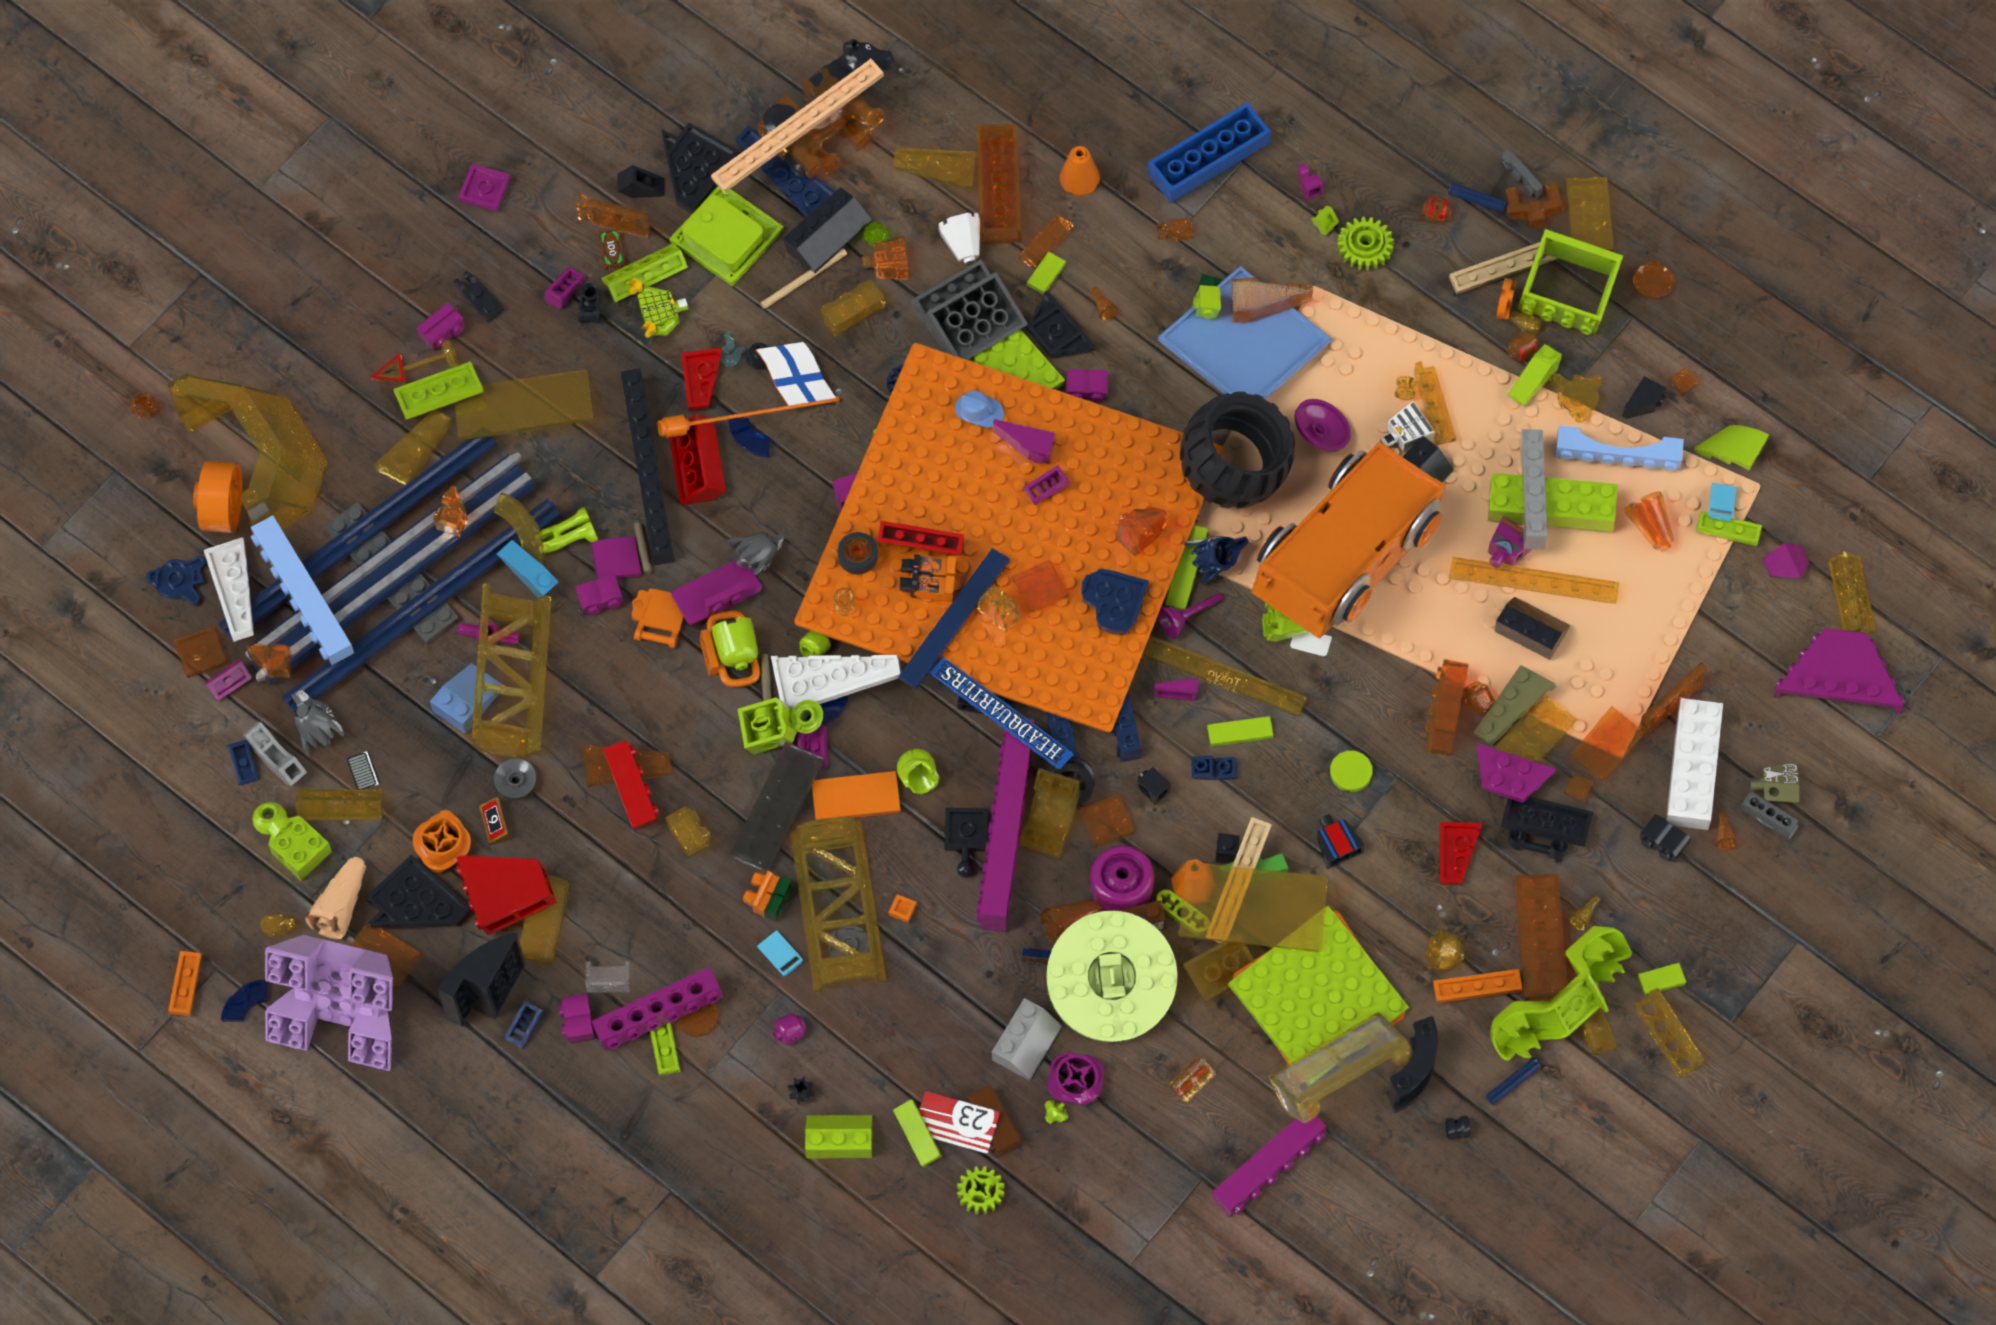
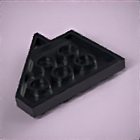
(692, 161)
(415, 899)

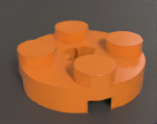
(1506, 299)

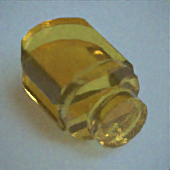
(277, 924)

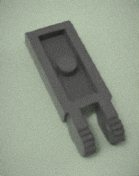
(1522, 174)

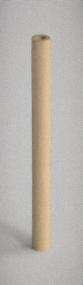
(799, 281)

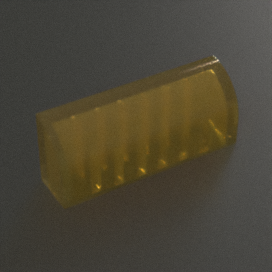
(543, 928)

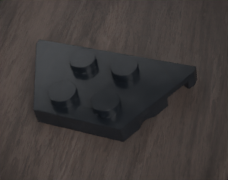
(1057, 330)

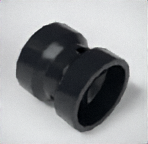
(1457, 1127)

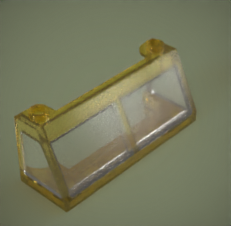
(1337, 1063)

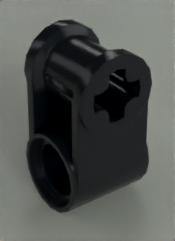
(589, 307)

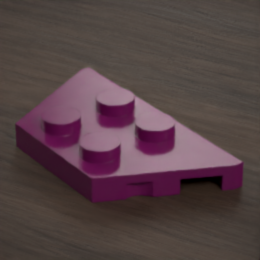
(1510, 774)

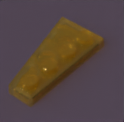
(939, 165)

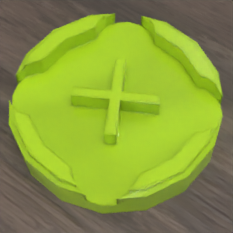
(1351, 771)

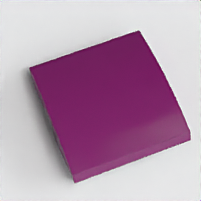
(616, 557)
(814, 743)

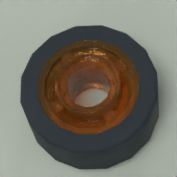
(857, 563)

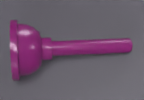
(1173, 620)

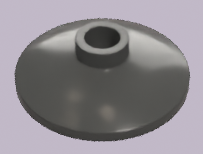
(511, 770)

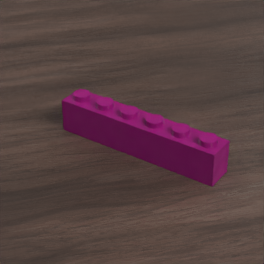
(1267, 1164)

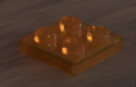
(1107, 821)

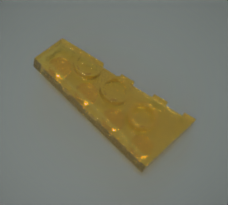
(413, 450)

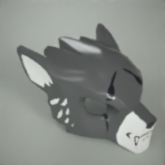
(756, 550)
(313, 722)

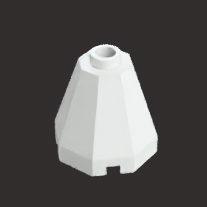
(962, 236)

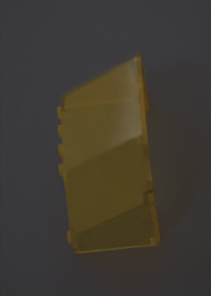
(289, 457)

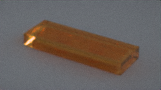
(1045, 241)

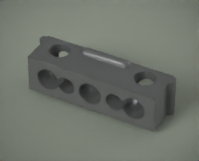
(1769, 821)

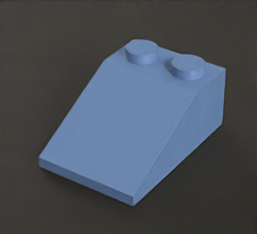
(456, 698)

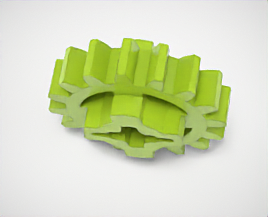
(974, 1196)

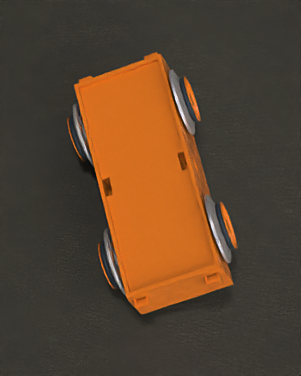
(1349, 540)

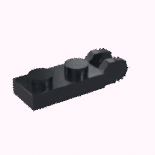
(479, 298)

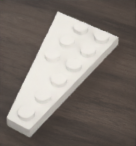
(830, 676)

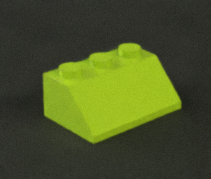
(838, 1136)

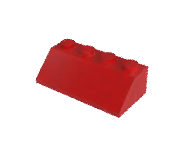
(698, 463)

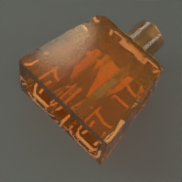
(889, 259)

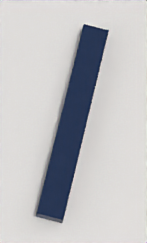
(953, 619)

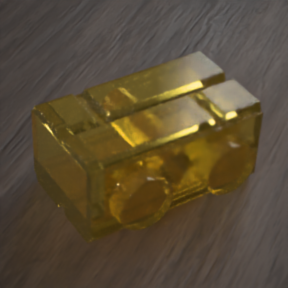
(688, 831)

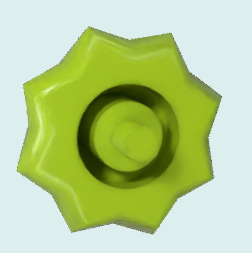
(1055, 1112)

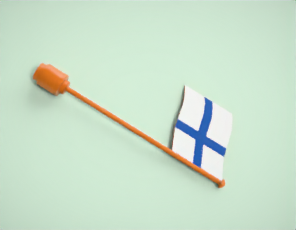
(794, 377)

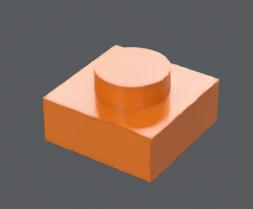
(902, 908)

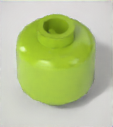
(814, 644)

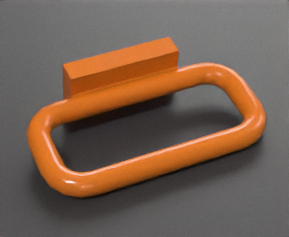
(711, 657)

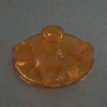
(1653, 280)

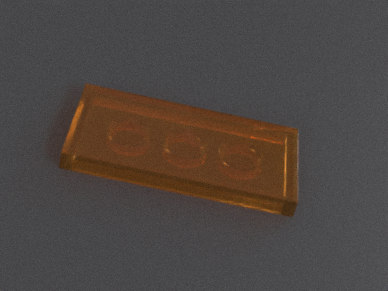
(1671, 699)

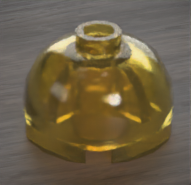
(1444, 951)

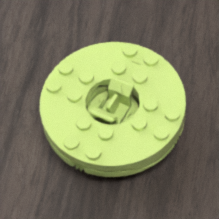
(1111, 976)

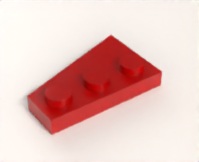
(700, 376)
(1456, 849)

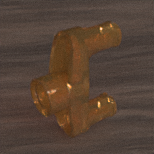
(1535, 211)

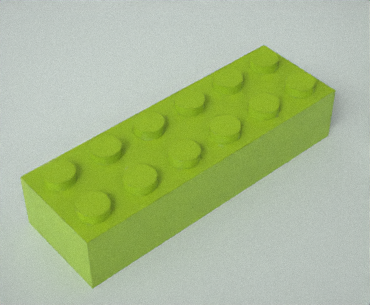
(1568, 502)

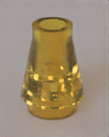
(1526, 322)

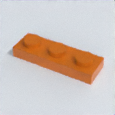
(185, 983)

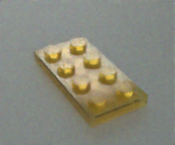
(1590, 211)
(1537, 731)

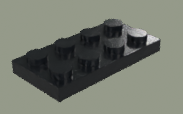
(1548, 820)

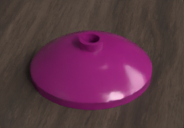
(1322, 425)

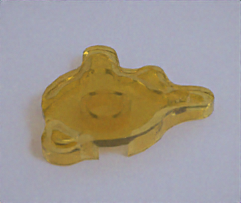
(1578, 395)

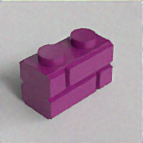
(441, 326)

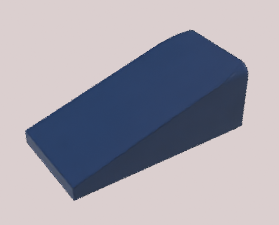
(243, 762)

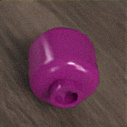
(789, 1029)

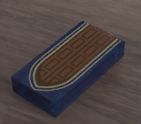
(1035, 956)

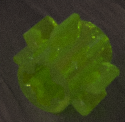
(875, 233)

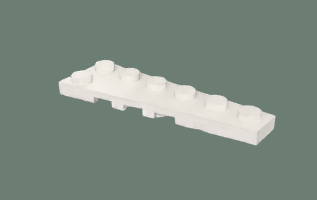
(230, 576)

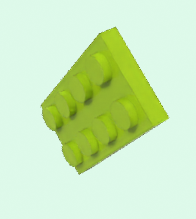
(438, 390)

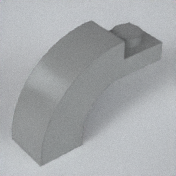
(274, 755)

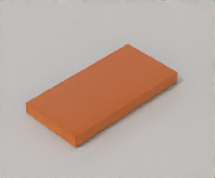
(856, 796)

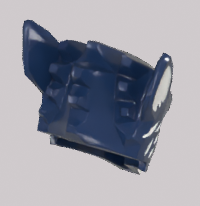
(1215, 554)

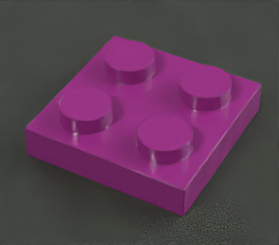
(484, 187)

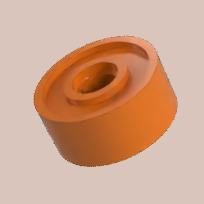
(218, 496)

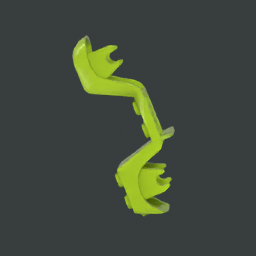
(1526, 1022)

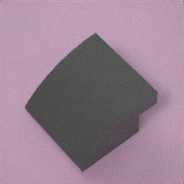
(969, 311)

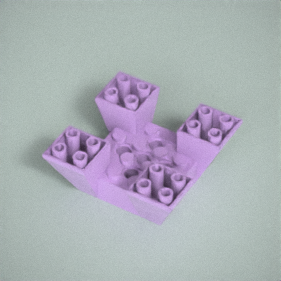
(335, 986)

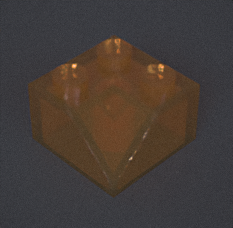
(1141, 528)

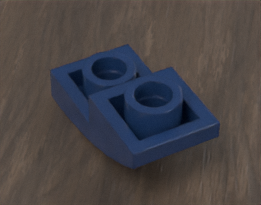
(1214, 769)

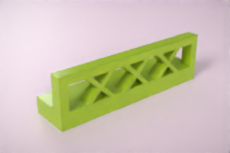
(648, 270)

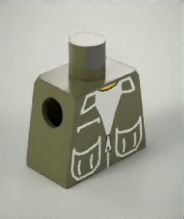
(1778, 783)

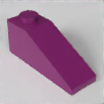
(1028, 441)

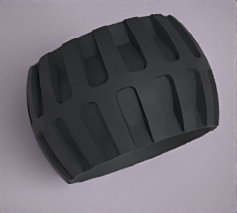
(1258, 422)

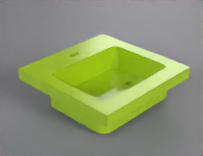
(724, 237)

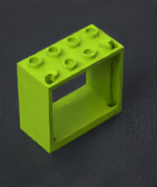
(1579, 254)

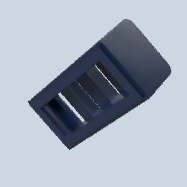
(530, 1028)

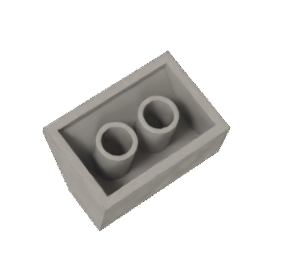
(1026, 1039)

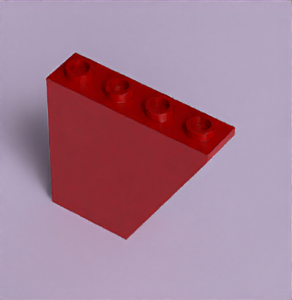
(504, 889)

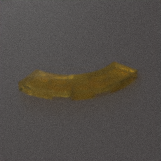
(523, 524)

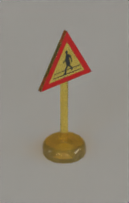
(394, 369)

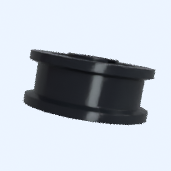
(1084, 771)

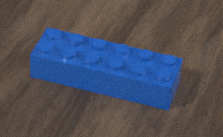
(1209, 152)

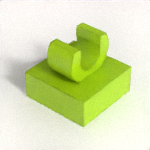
(1325, 220)

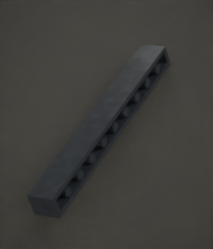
(647, 467)

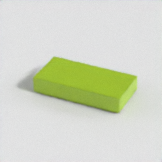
(1046, 273)
(1662, 978)

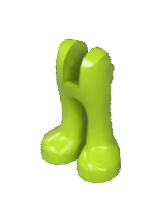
(554, 540)

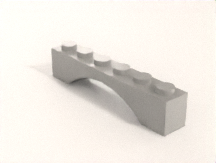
(1533, 489)

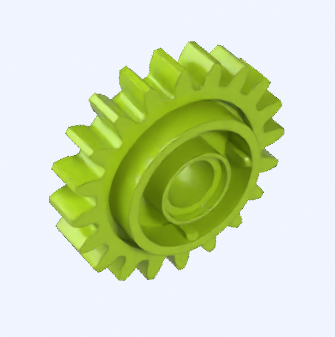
(1354, 235)

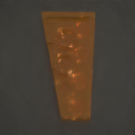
(598, 771)

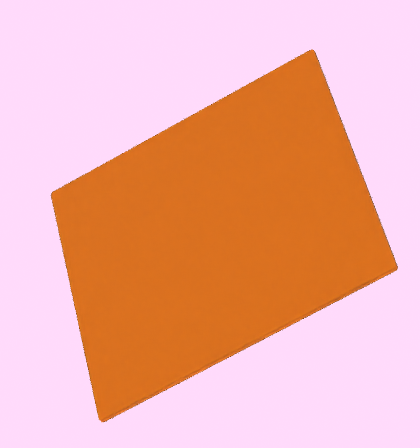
(968, 481)

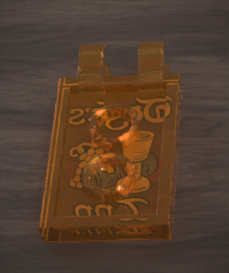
(613, 216)

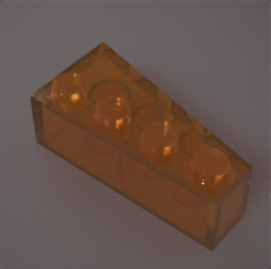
(1447, 707)

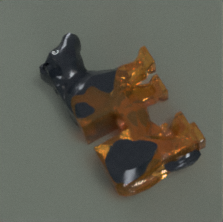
(806, 154)

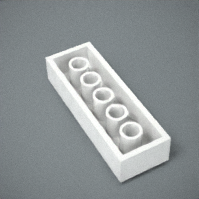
(1694, 763)

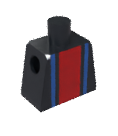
(1338, 841)

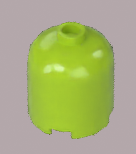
(736, 643)

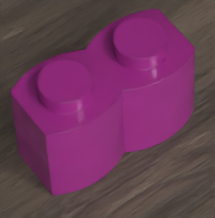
(1088, 384)
(599, 595)
(577, 1018)

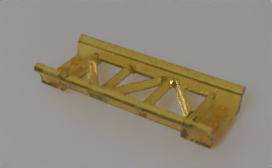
(491, 735)
(816, 838)

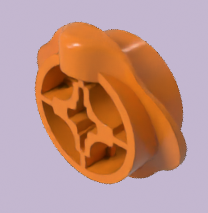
(433, 833)

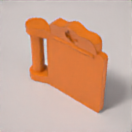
(656, 611)

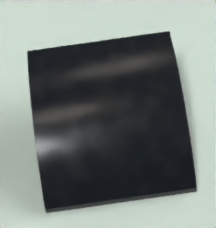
(482, 979)

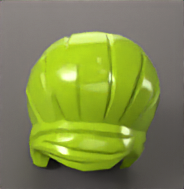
(918, 771)

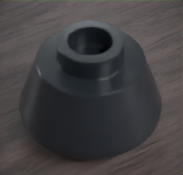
(753, 358)

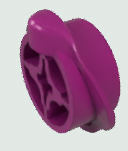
(1092, 1066)

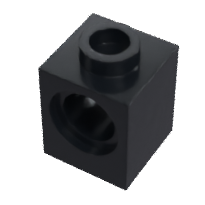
(1153, 785)

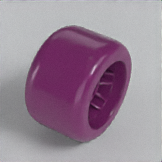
(1119, 893)

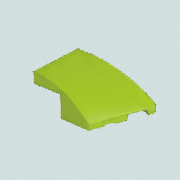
(1734, 445)

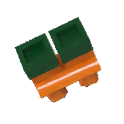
(771, 894)

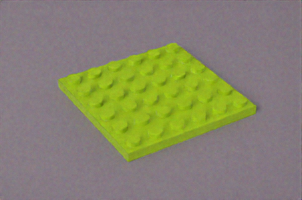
(1314, 995)

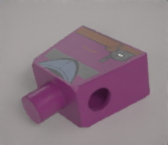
(1507, 544)

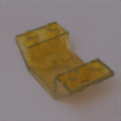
(1051, 813)

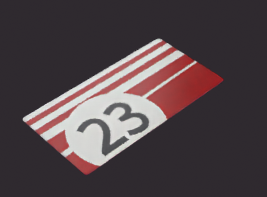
(959, 1121)

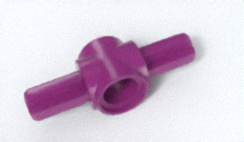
(473, 631)

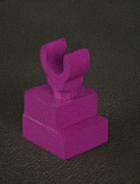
(1310, 185)

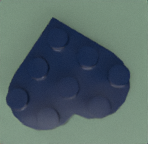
(1115, 598)

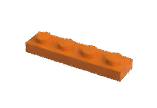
(1477, 986)

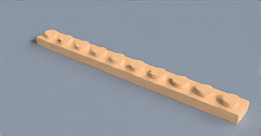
(797, 125)

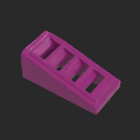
(559, 299)
(1058, 487)
(1179, 689)

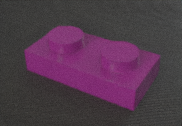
(228, 680)

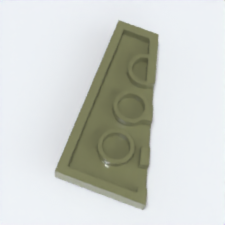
(1516, 698)

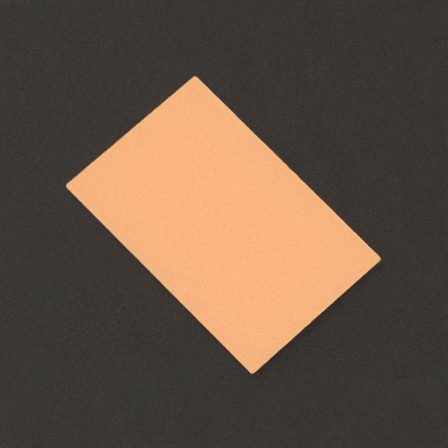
(1420, 614)

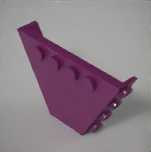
(1842, 668)

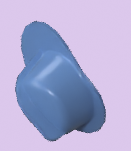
(979, 409)

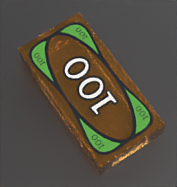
(611, 249)

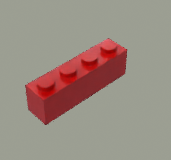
(920, 538)
(630, 785)

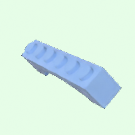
(1575, 445)

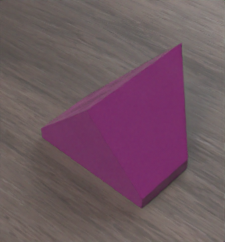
(1786, 561)

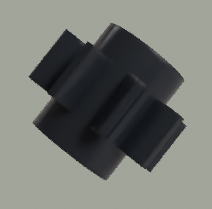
(804, 1096)

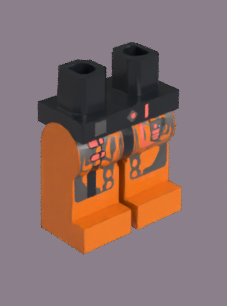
(930, 578)

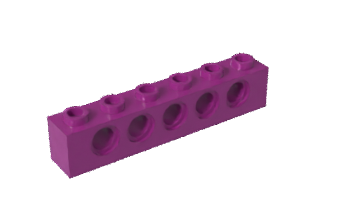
(661, 999)

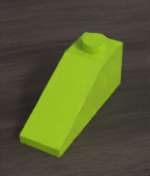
(1535, 375)

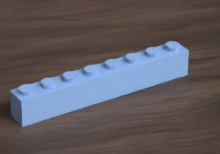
(302, 590)

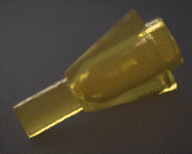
(1581, 918)

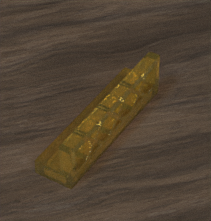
(1434, 403)
(1848, 593)
(339, 804)
(1675, 1028)

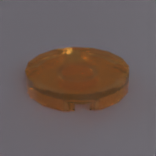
(699, 1022)

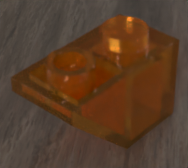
(452, 515)
(272, 660)

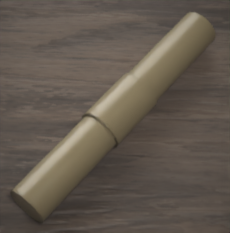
(642, 546)
(765, 677)

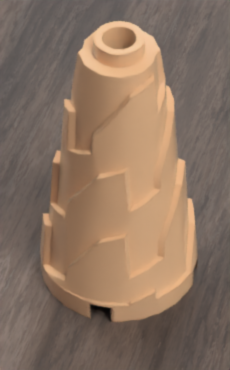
(335, 905)

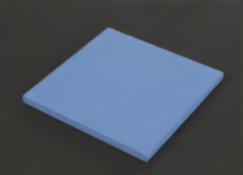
(1248, 355)

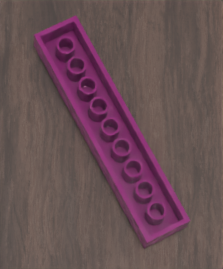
(1004, 834)

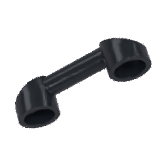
(1555, 851)

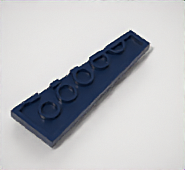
(801, 191)

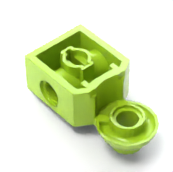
(774, 723)
(291, 839)

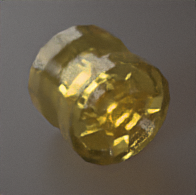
(1405, 388)

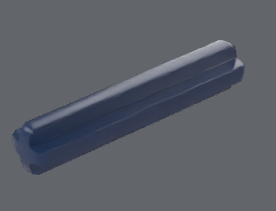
(1477, 197)
(1513, 1081)

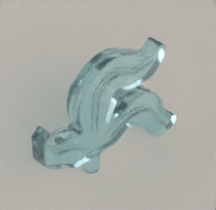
(734, 359)

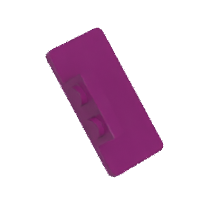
(715, 592)

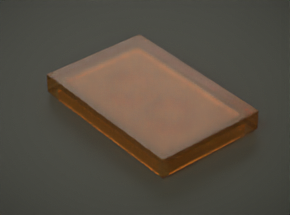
(1607, 743)
(400, 955)

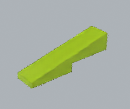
(1185, 573)

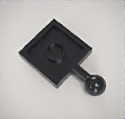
(966, 831)

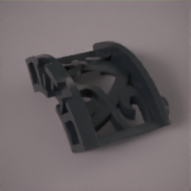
(1416, 1075)

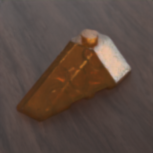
(1256, 300)

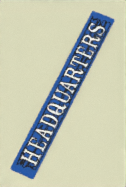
(1001, 713)

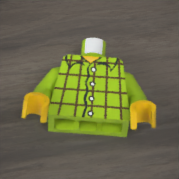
(657, 308)

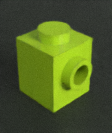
(1207, 302)

